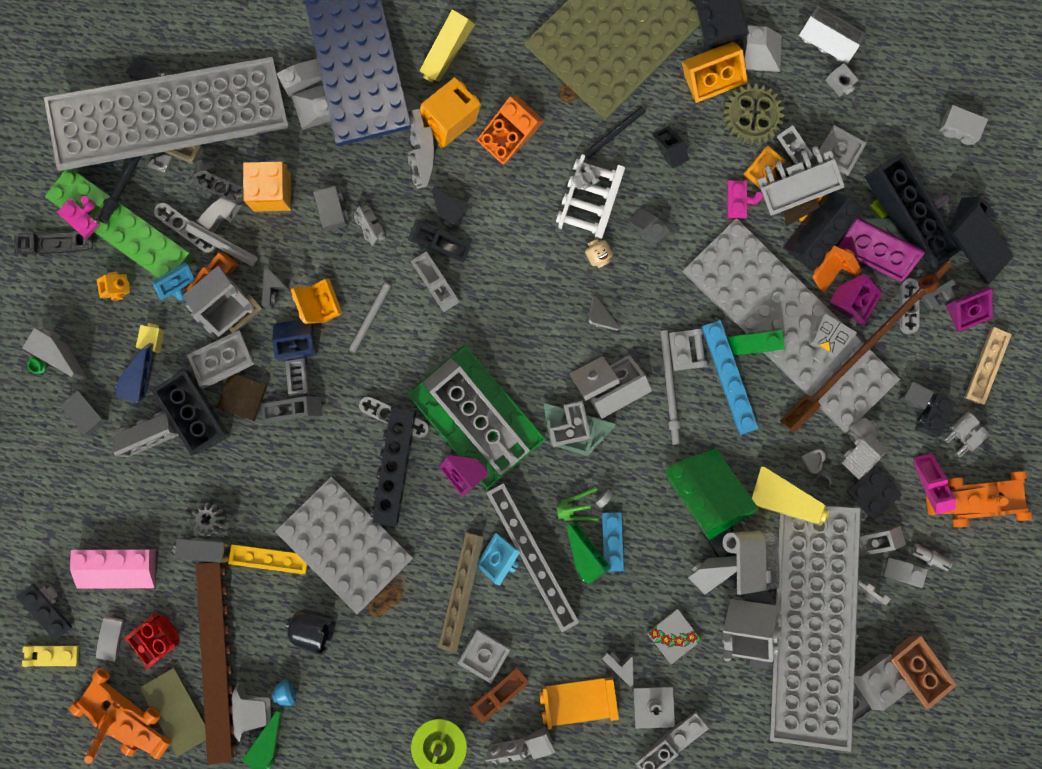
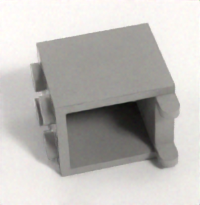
(217, 302)
(751, 631)

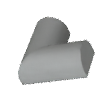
(575, 430)

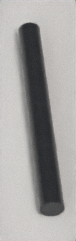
(614, 132)

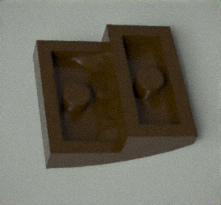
(242, 396)

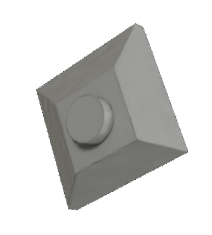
(762, 49)
(311, 107)

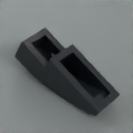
(439, 242)

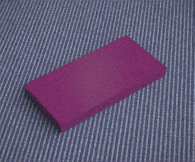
(881, 249)

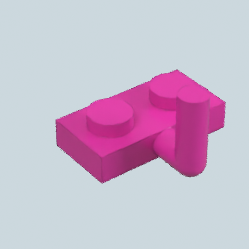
(738, 199)
(79, 217)

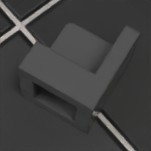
(917, 396)

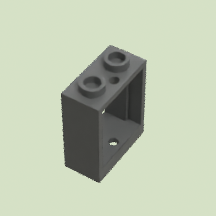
(202, 549)

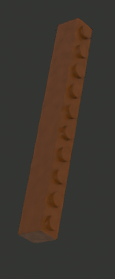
(215, 662)

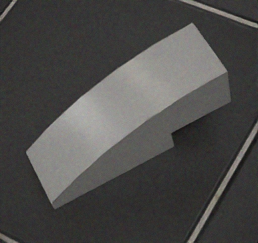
(218, 212)
(435, 281)

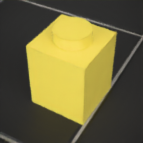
(150, 334)

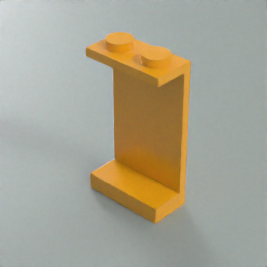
(579, 702)

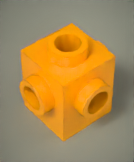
(113, 286)

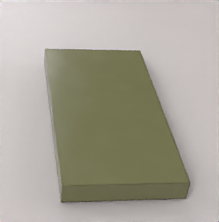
(179, 713)

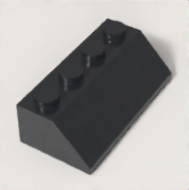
(721, 21)
(823, 229)
(190, 412)

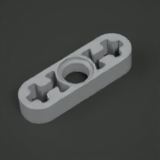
(913, 320)

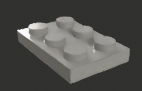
(220, 359)

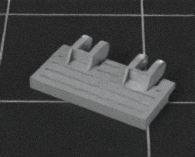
(800, 184)

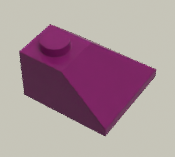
(856, 298)
(463, 472)

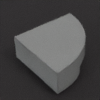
(161, 163)

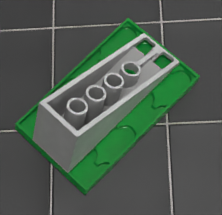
(475, 415)

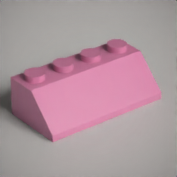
(113, 568)

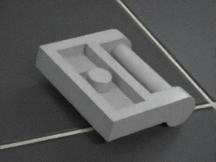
(681, 350)

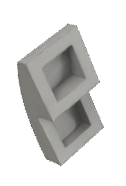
(109, 638)

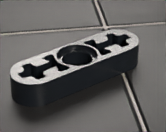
(205, 186)

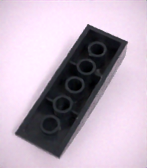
(912, 209)

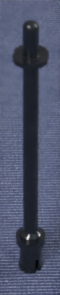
(111, 203)

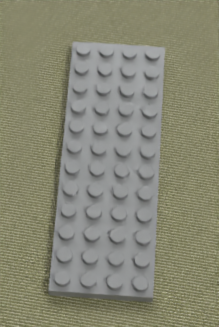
(164, 113)
(766, 295)
(819, 631)

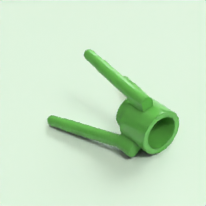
(565, 510)

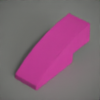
(935, 483)

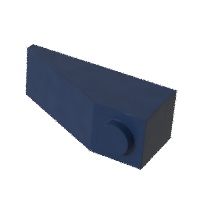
(134, 380)

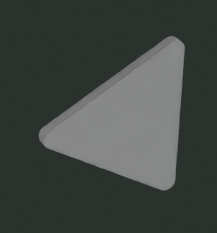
(600, 316)

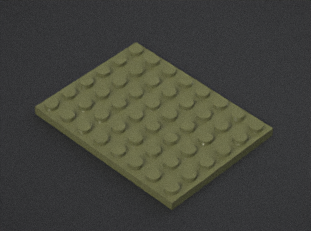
(611, 45)

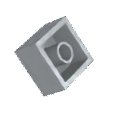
(881, 682)

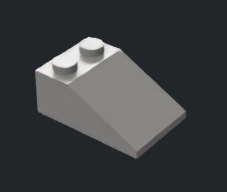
(51, 349)

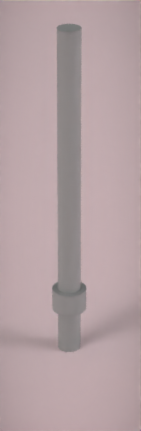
(674, 424)

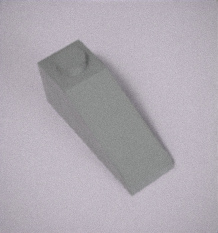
(300, 76)
(713, 572)

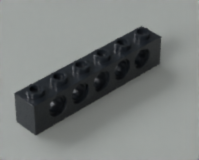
(378, 512)

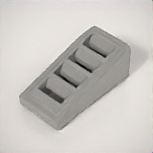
(290, 380)

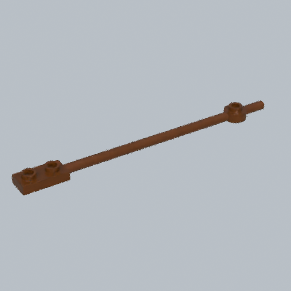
(809, 405)

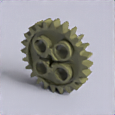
(736, 112)

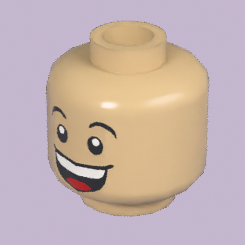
(598, 253)

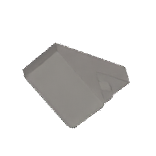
(905, 572)
(624, 670)

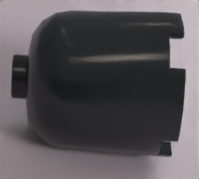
(310, 630)

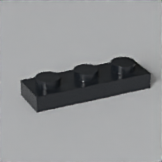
(44, 611)

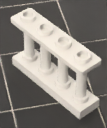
(603, 211)

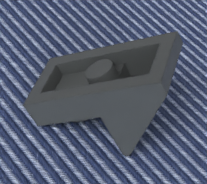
(270, 283)

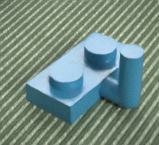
(173, 282)

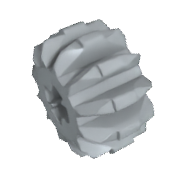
(208, 510)

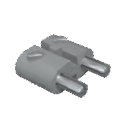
(969, 433)

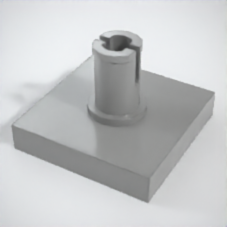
(653, 707)

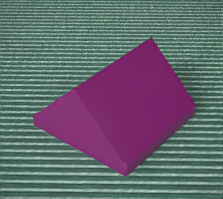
(971, 309)

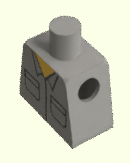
(829, 337)

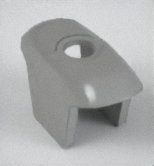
(249, 712)

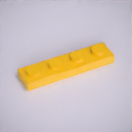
(267, 559)

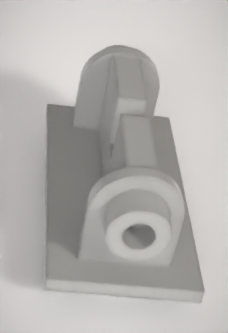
(364, 217)
(507, 750)

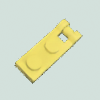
(51, 655)

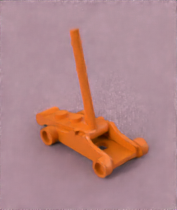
(985, 501)
(120, 720)

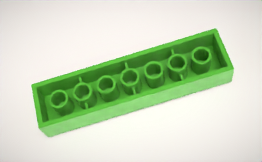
(125, 229)

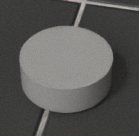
(604, 498)

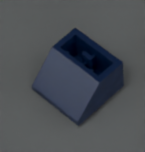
(293, 340)

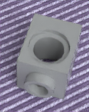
(846, 74)

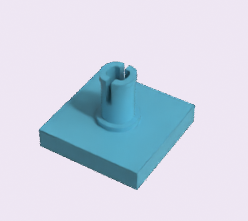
(498, 559)

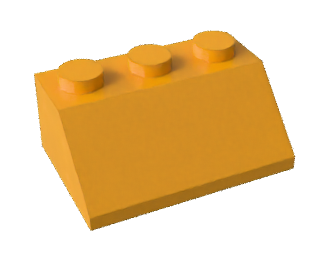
(715, 71)

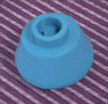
(284, 693)

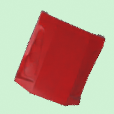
(153, 639)

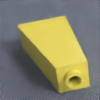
(446, 46)
(784, 498)

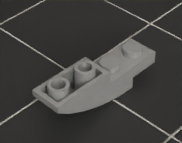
(422, 157)
(673, 742)

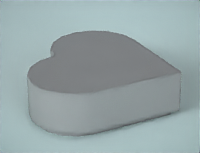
(813, 460)

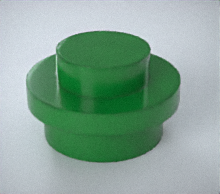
(36, 365)

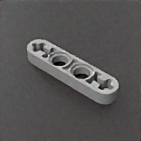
(182, 230)
(418, 422)

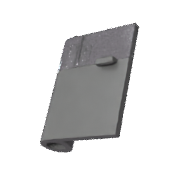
(755, 559)

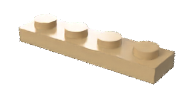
(987, 366)

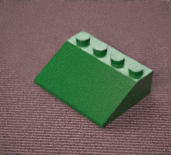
(710, 492)

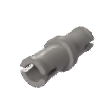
(931, 557)

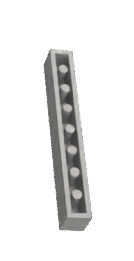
(532, 558)

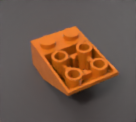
(510, 129)

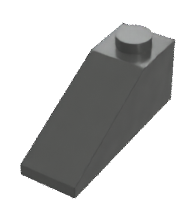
(291, 409)

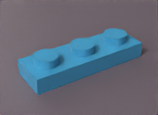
(613, 540)

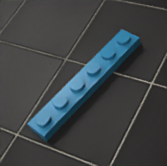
(729, 377)

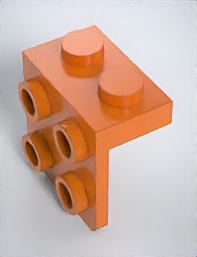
(832, 265)

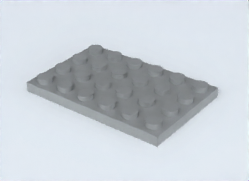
(344, 545)

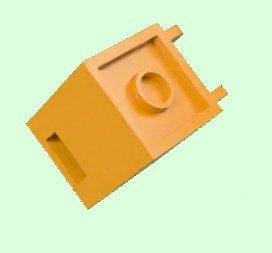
(450, 111)
(267, 186)

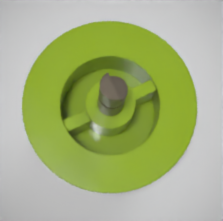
(438, 745)

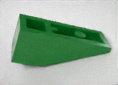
(757, 341)
(586, 556)
(265, 747)

